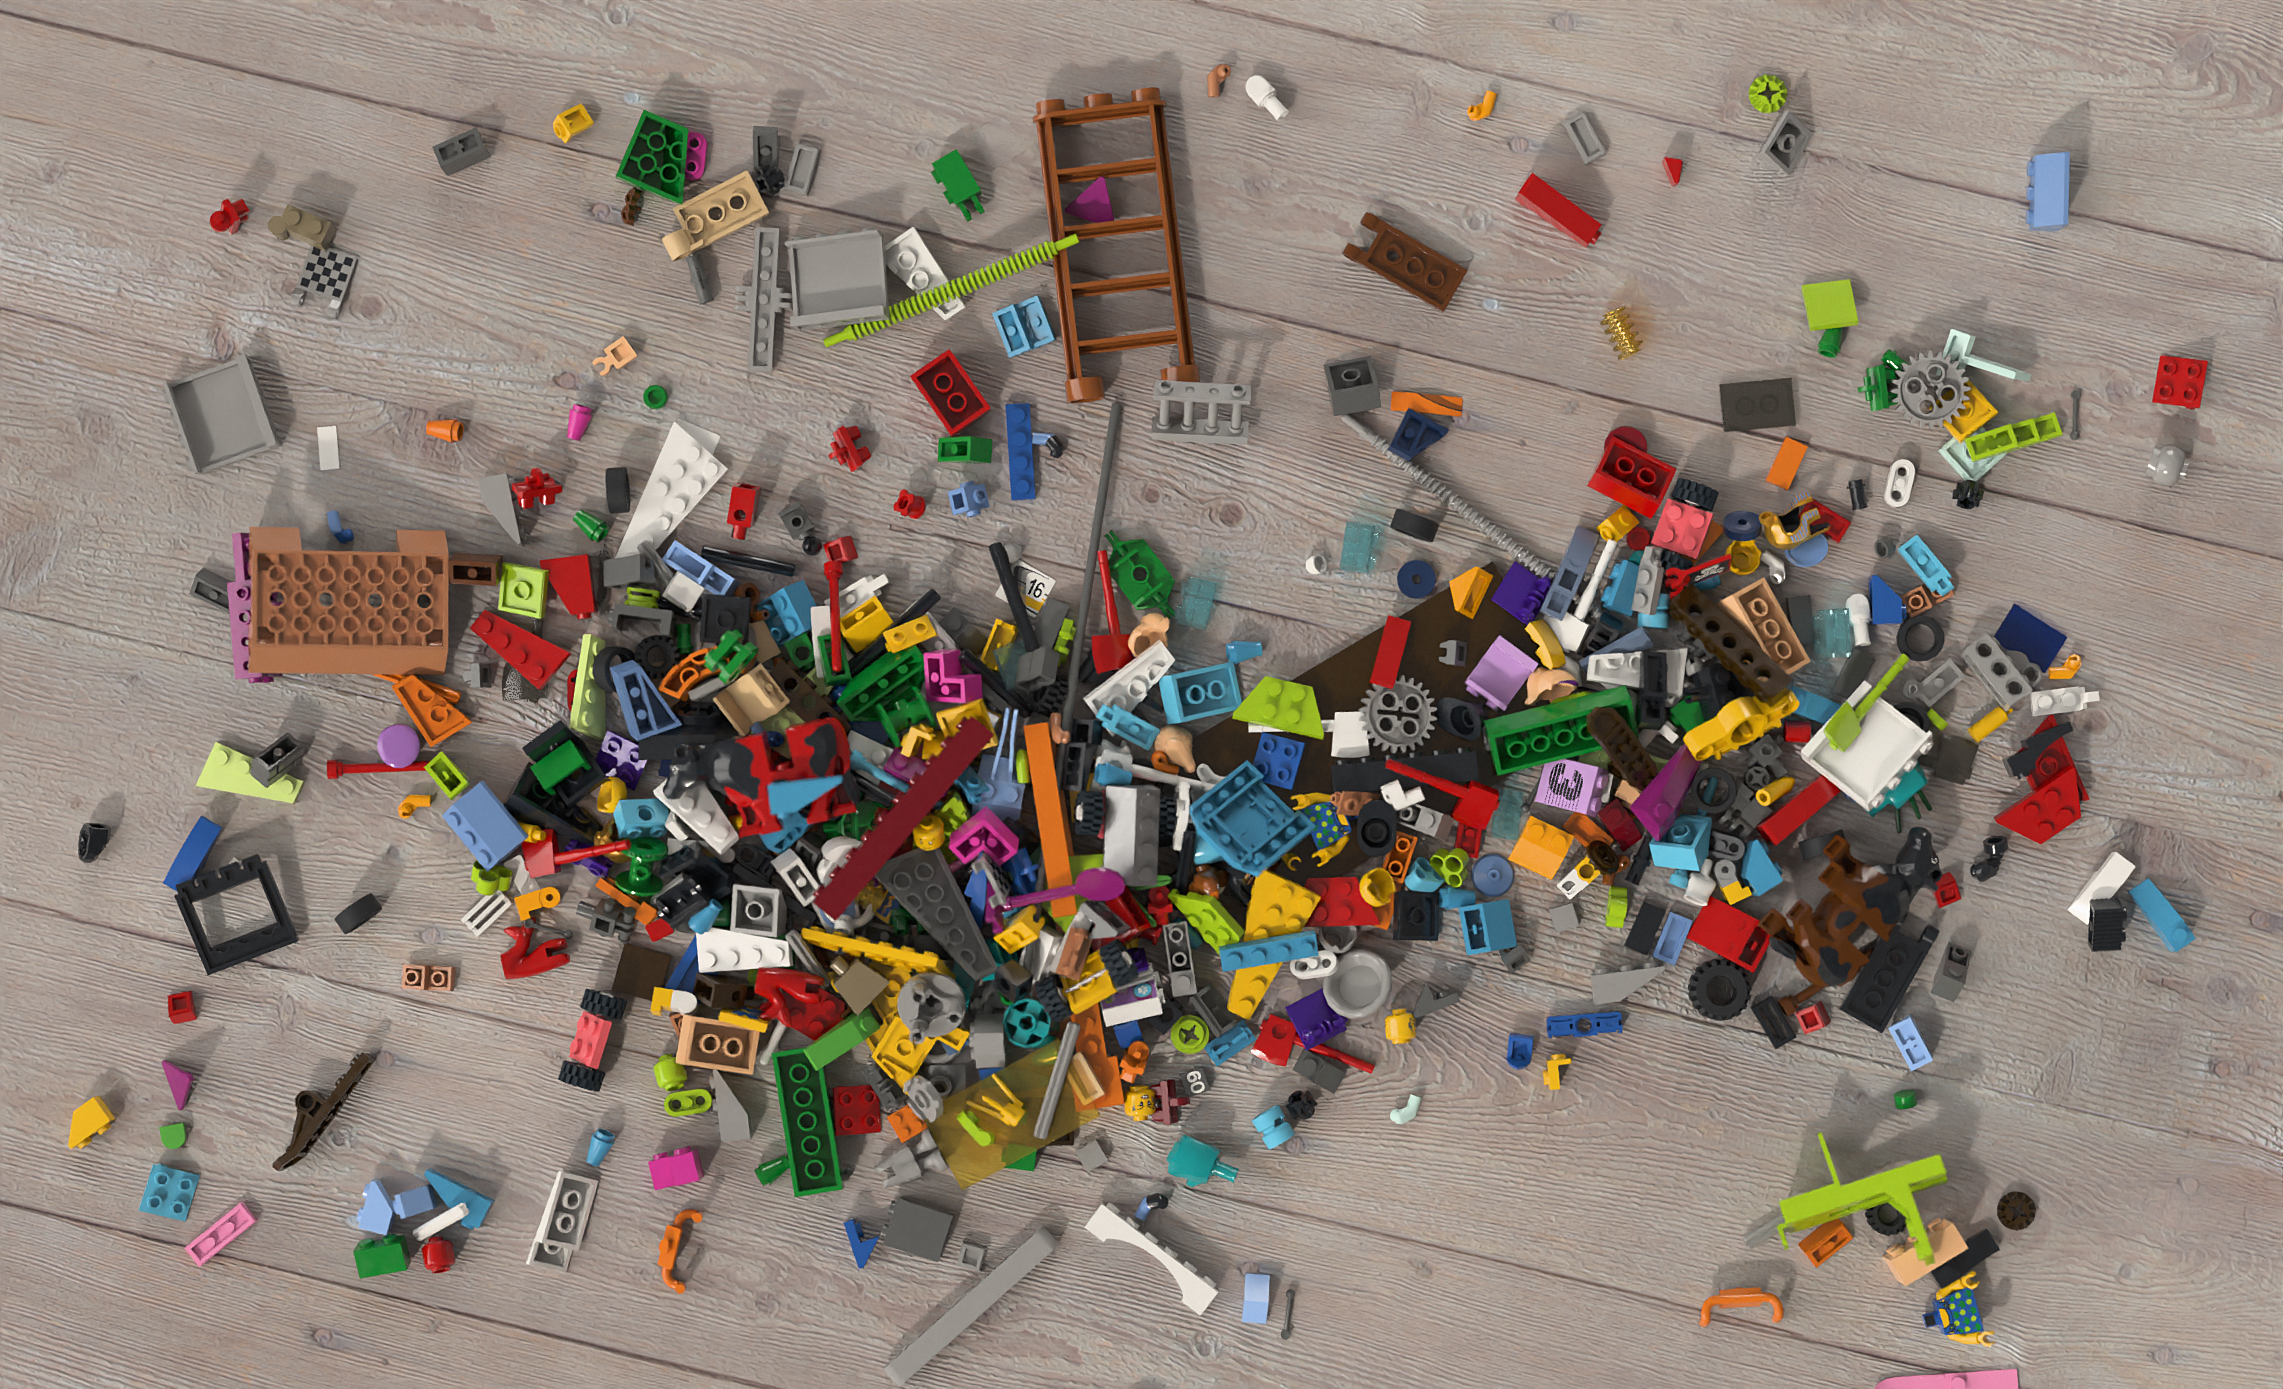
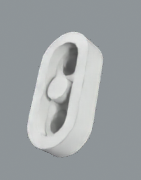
(1899, 483)
(1315, 965)

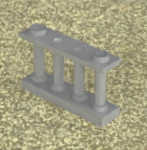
(1200, 430)

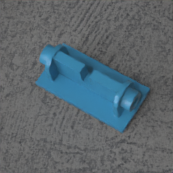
(971, 785)
(1229, 1043)

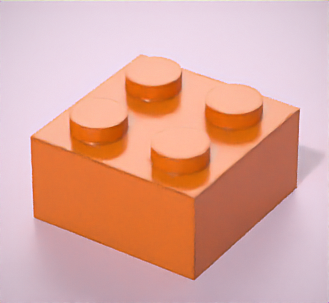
(906, 1123)

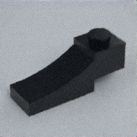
(1652, 691)
(1080, 753)
(2024, 761)
(1979, 1248)

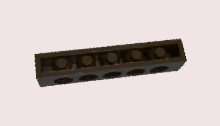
(1693, 600)

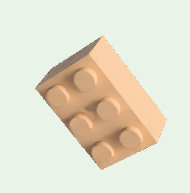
(717, 1045)
(1945, 1245)

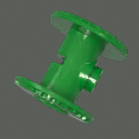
(905, 712)
(639, 878)

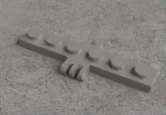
(763, 299)

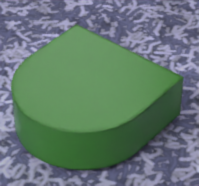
(173, 1135)

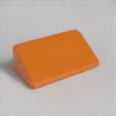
(1825, 1241)

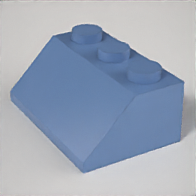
(2048, 192)
(485, 826)

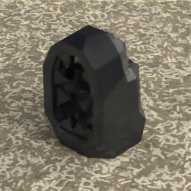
(92, 841)

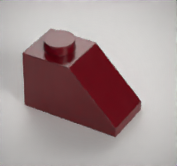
(1619, 824)

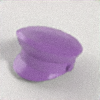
(398, 745)

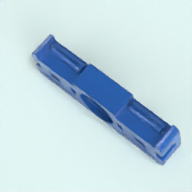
(1600, 1023)

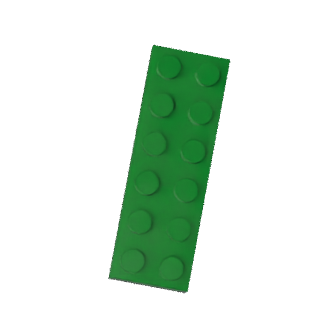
(1552, 730)
(807, 1124)

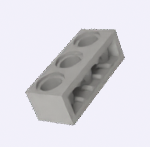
(1994, 683)

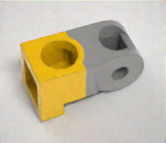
(1728, 883)

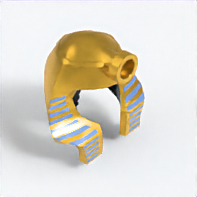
(1784, 529)

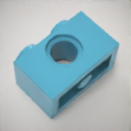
(641, 818)

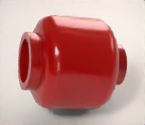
(438, 1255)

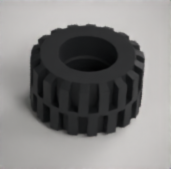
(1740, 994)

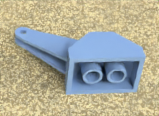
(1000, 776)

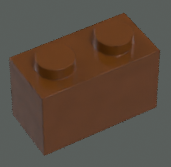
(475, 569)

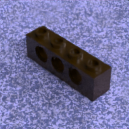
(786, 670)

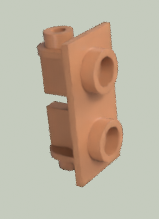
(1351, 802)
(1074, 953)

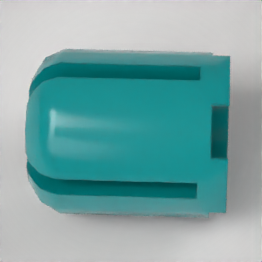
(1024, 1034)

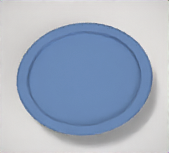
(1809, 552)
(1492, 875)

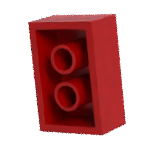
(950, 393)

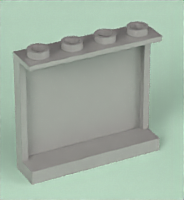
(838, 279)
(221, 415)

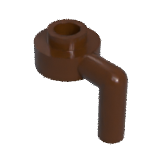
(752, 591)

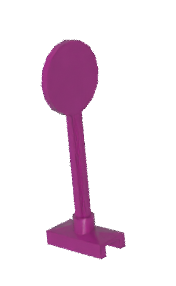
(1094, 884)

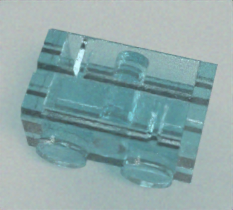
(1357, 548)
(1196, 603)
(1832, 633)

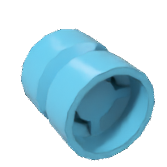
(1660, 619)
(1273, 1127)

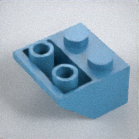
(1620, 593)
(789, 612)
(1758, 870)
(1488, 927)

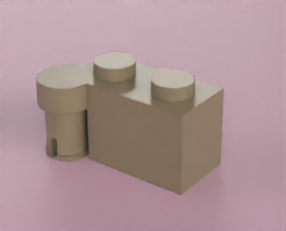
(302, 227)

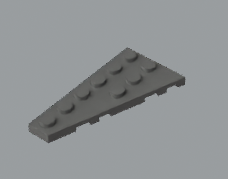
(931, 895)

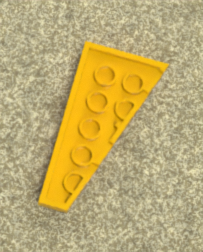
(1274, 910)
(883, 953)

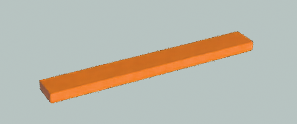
(1049, 816)

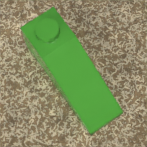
(841, 1038)

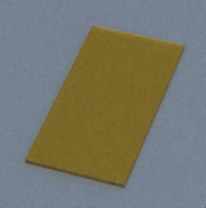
(1029, 1083)

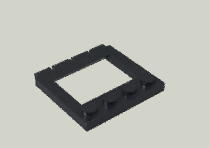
(245, 946)

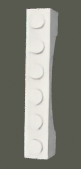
(1108, 1223)

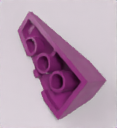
(1664, 796)

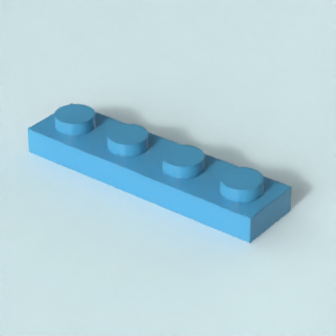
(1268, 950)

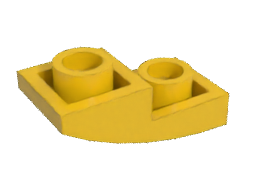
(1550, 649)

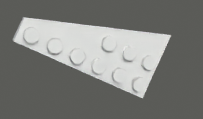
(676, 486)

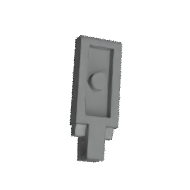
(1648, 582)

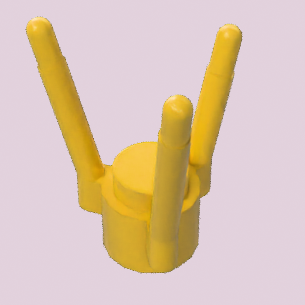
(1010, 1113)

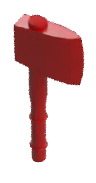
(1110, 650)
(1475, 801)
(544, 856)
(1277, 1039)

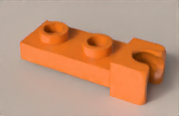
(644, 911)

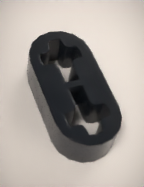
(699, 713)

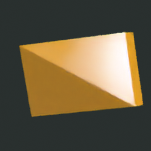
(1469, 590)

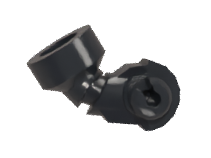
(1995, 847)

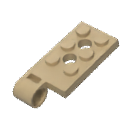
(701, 230)

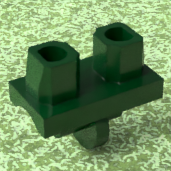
(900, 920)

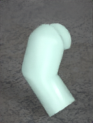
(1408, 1113)

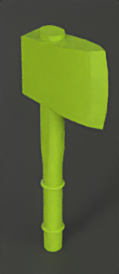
(1844, 724)

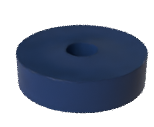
(1742, 526)
(1426, 574)

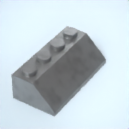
(1132, 832)

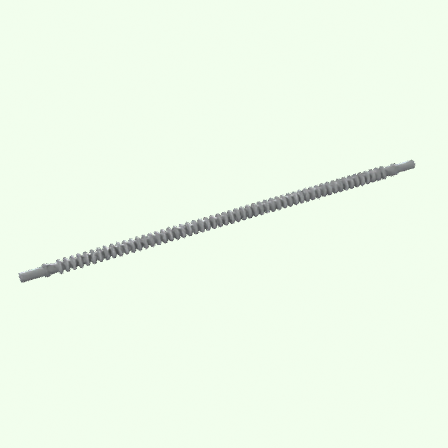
(1375, 440)

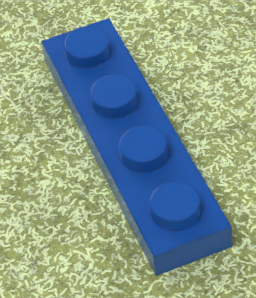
(1020, 452)

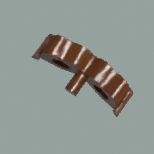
(628, 211)

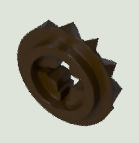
(1608, 864)
(2005, 1214)

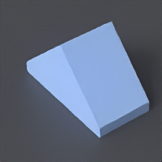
(1255, 1298)

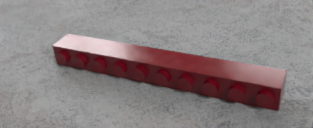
(902, 818)

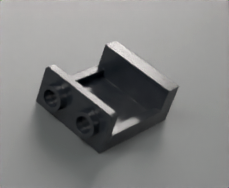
(703, 865)

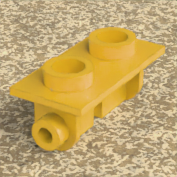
(909, 634)

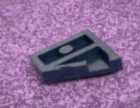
(1415, 435)

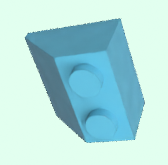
(1683, 844)

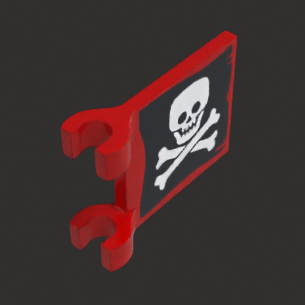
(1697, 573)

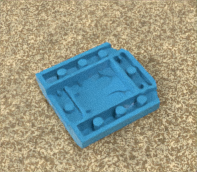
(1248, 821)

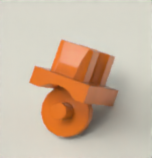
(1134, 1060)

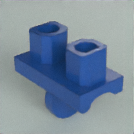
(1022, 872)

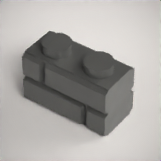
(277, 760)

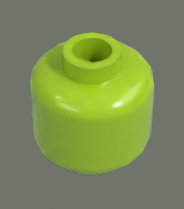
(670, 1074)

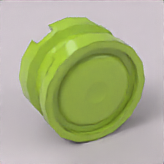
(642, 600)

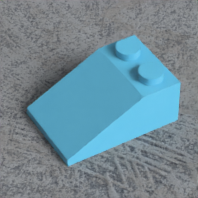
(1200, 693)

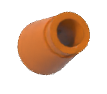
(447, 430)

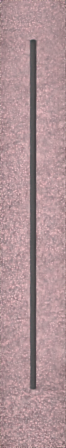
(1079, 639)

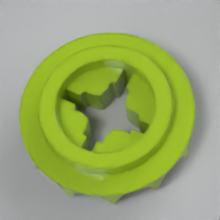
(1760, 102)
(1187, 1023)

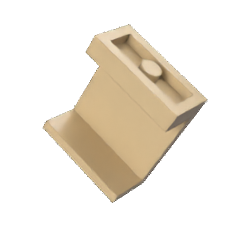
(751, 699)

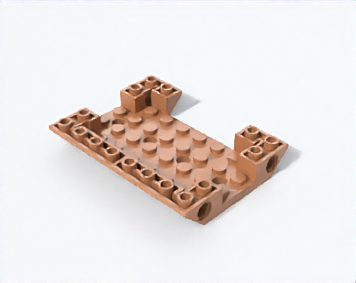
(350, 632)

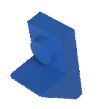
(861, 1249)

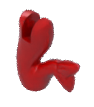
(518, 966)
(793, 982)

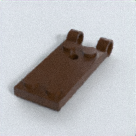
(1415, 270)

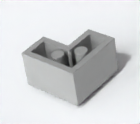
(988, 1041)

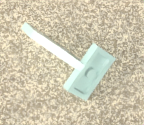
(1959, 347)

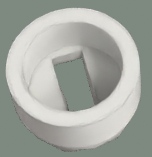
(1316, 564)

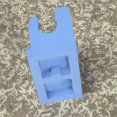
(1911, 1042)

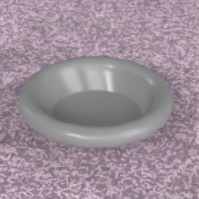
(1359, 984)

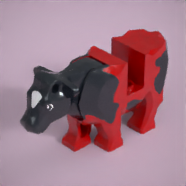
(745, 767)

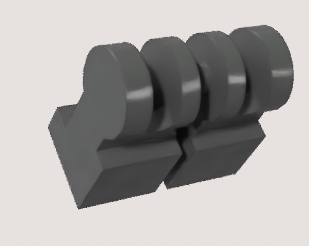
(1751, 810)

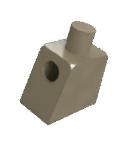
(858, 982)

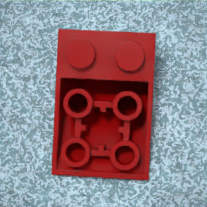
(1730, 934)

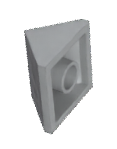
(1785, 143)

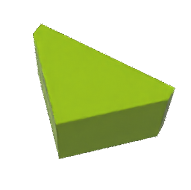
(447, 775)

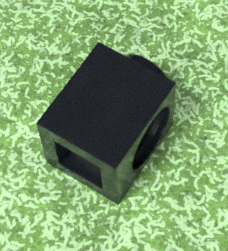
(1013, 981)
(1161, 1025)

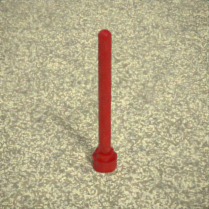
(833, 572)
(337, 769)

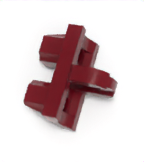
(1168, 1112)

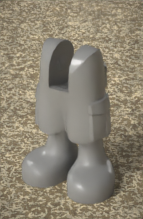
(905, 1164)

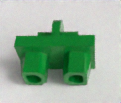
(1876, 387)

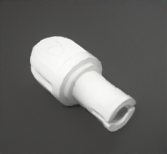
(1265, 96)
(1859, 618)

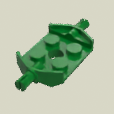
(1143, 594)
(855, 823)

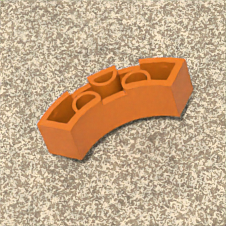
(691, 673)

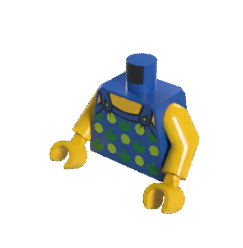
(1331, 829)
(1958, 1313)

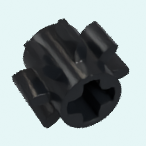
(769, 180)
(1968, 494)
(1301, 1105)

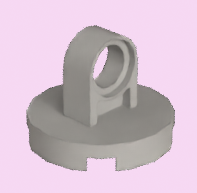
(924, 1098)

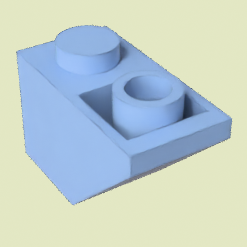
(414, 1201)
(378, 1209)

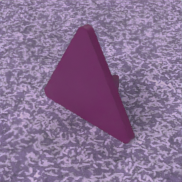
(1093, 203)
(179, 1083)

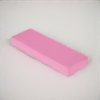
(221, 1234)

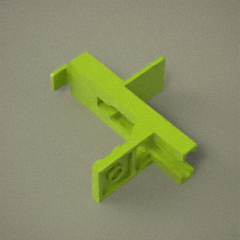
(1890, 1186)

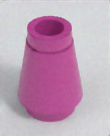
(578, 421)

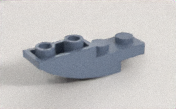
(1569, 573)

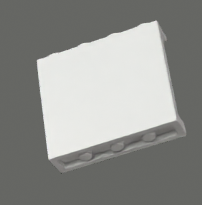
(1877, 755)

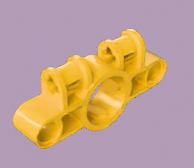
(1737, 725)

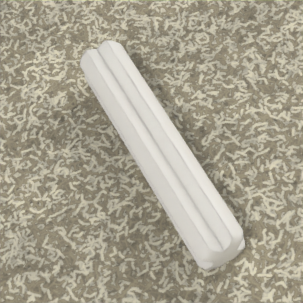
(440, 1222)

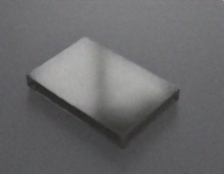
(1757, 405)

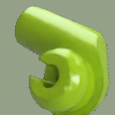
(1022, 768)

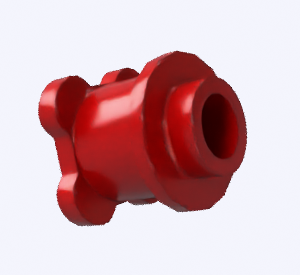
(910, 505)
(1152, 934)

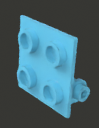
(169, 1192)

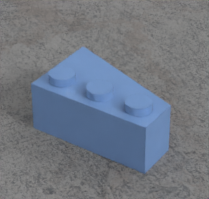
(641, 703)

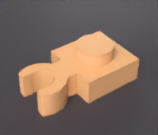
(618, 354)

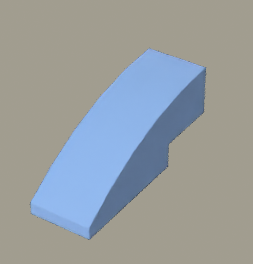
(700, 570)

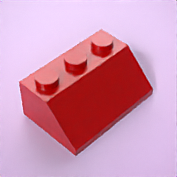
(1632, 477)

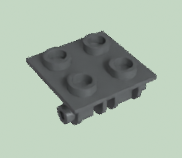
(886, 1088)

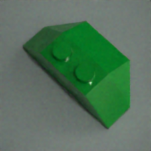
(883, 683)

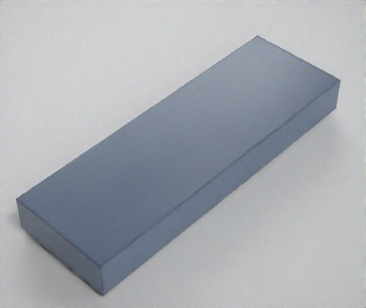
(1630, 643)

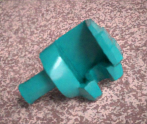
(1909, 785)
(1197, 1162)

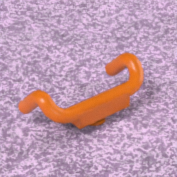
(669, 1246)
(1739, 1298)

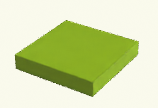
(1829, 305)
(523, 590)

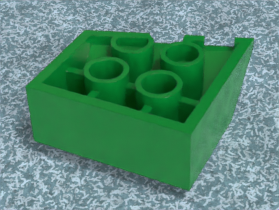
(656, 158)

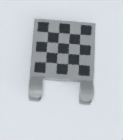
(326, 276)
(997, 876)

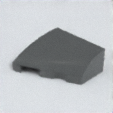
(953, 1072)

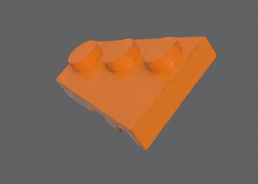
(429, 710)

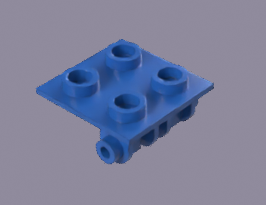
(1278, 760)

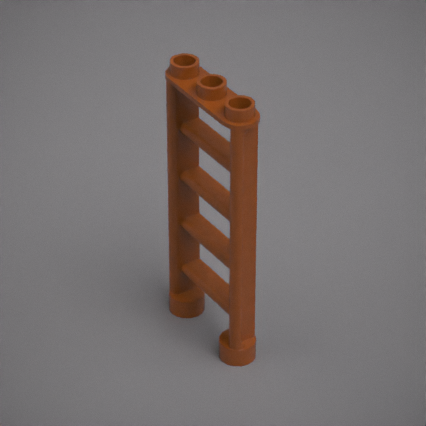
(1101, 108)

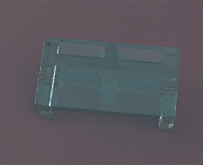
(1507, 816)

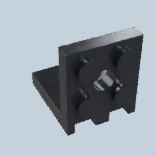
(569, 789)

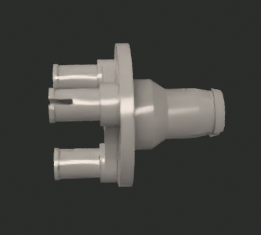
(928, 1015)

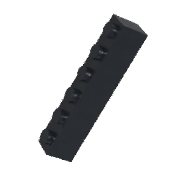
(1372, 775)

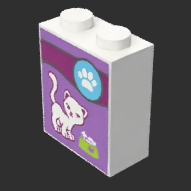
(1134, 1002)

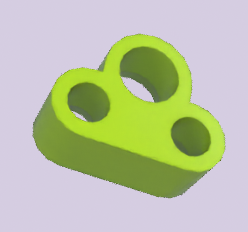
(1447, 868)
(489, 882)
(1616, 907)

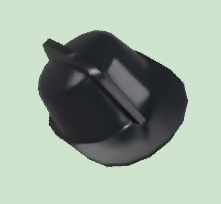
(1460, 717)
(1376, 828)

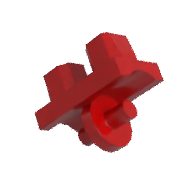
(229, 216)
(845, 450)
(536, 485)
(1159, 904)

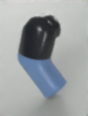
(1051, 441)
(1149, 1203)

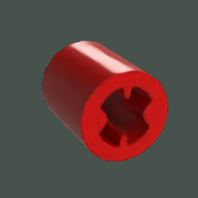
(1797, 731)

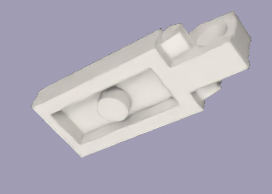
(859, 592)
(2061, 700)

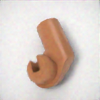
(1215, 77)
(1056, 731)

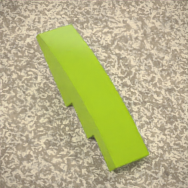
(2013, 437)

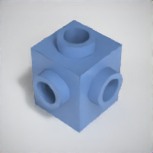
(973, 498)

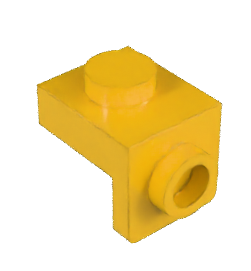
(1617, 524)
(912, 740)
(1551, 1074)

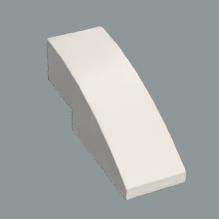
(2102, 884)

